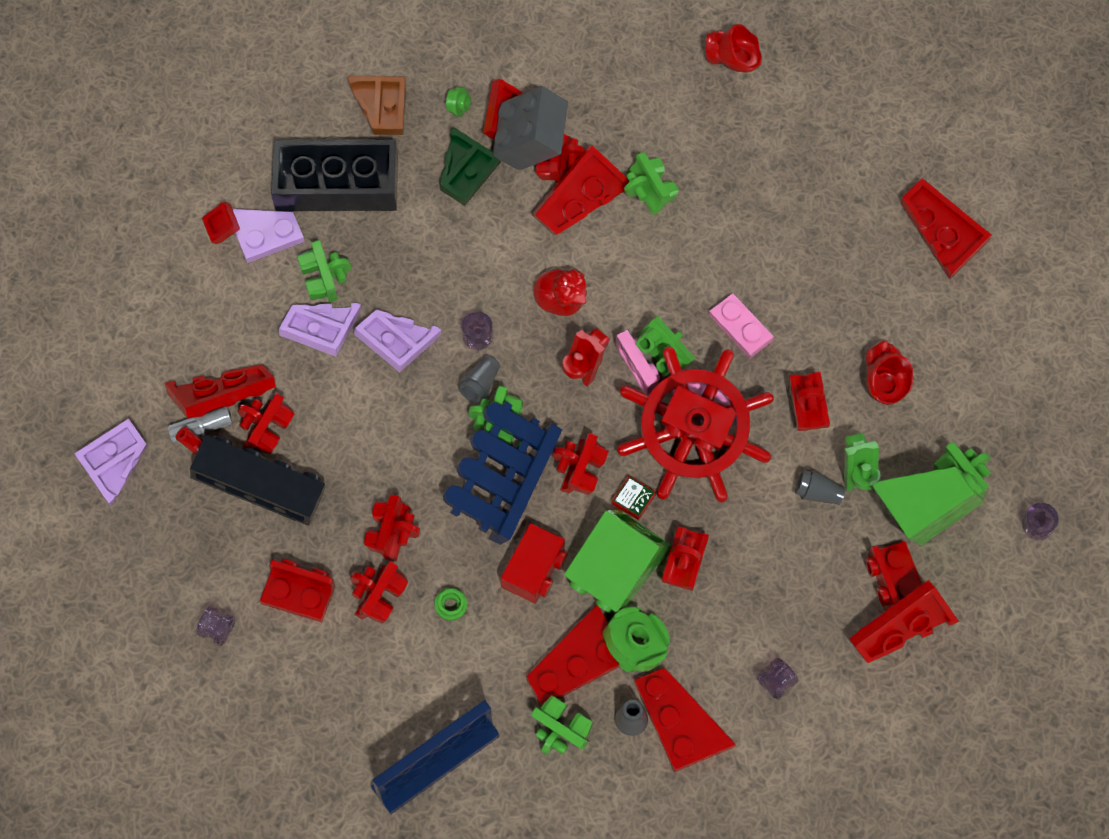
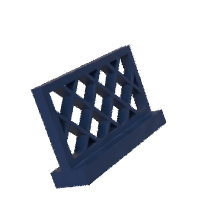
(435, 758)

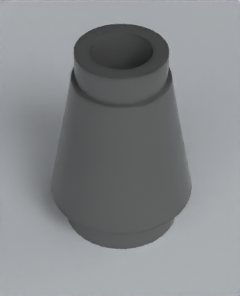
(478, 380)
(818, 488)
(631, 724)

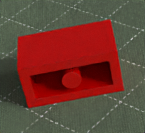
(534, 563)

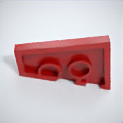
(582, 189)
(944, 227)
(209, 394)
(907, 618)
(574, 661)
(679, 721)

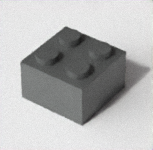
(530, 128)

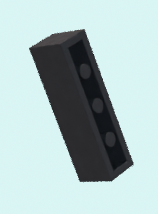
(257, 479)

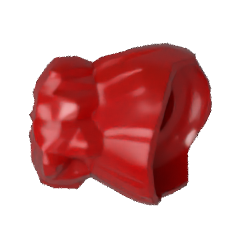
(735, 48)
(561, 291)
(888, 373)

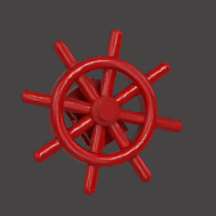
(697, 420)

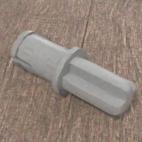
(201, 425)

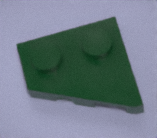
(466, 167)

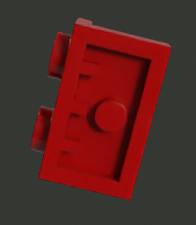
(893, 571)
(298, 590)

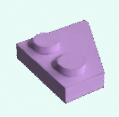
(266, 232)
(320, 326)
(395, 338)
(112, 458)

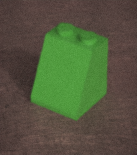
(930, 500)
(616, 560)

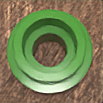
(458, 101)
(450, 594)

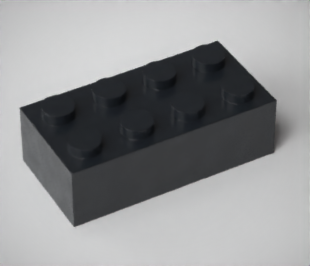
(335, 175)

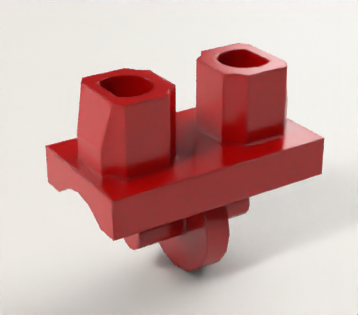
(557, 166)
(585, 355)
(809, 401)
(274, 412)
(585, 453)
(395, 528)
(685, 558)
(387, 580)

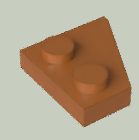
(381, 102)

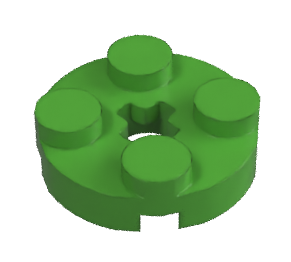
(625, 650)

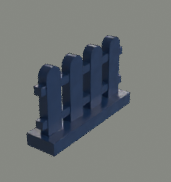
(515, 460)

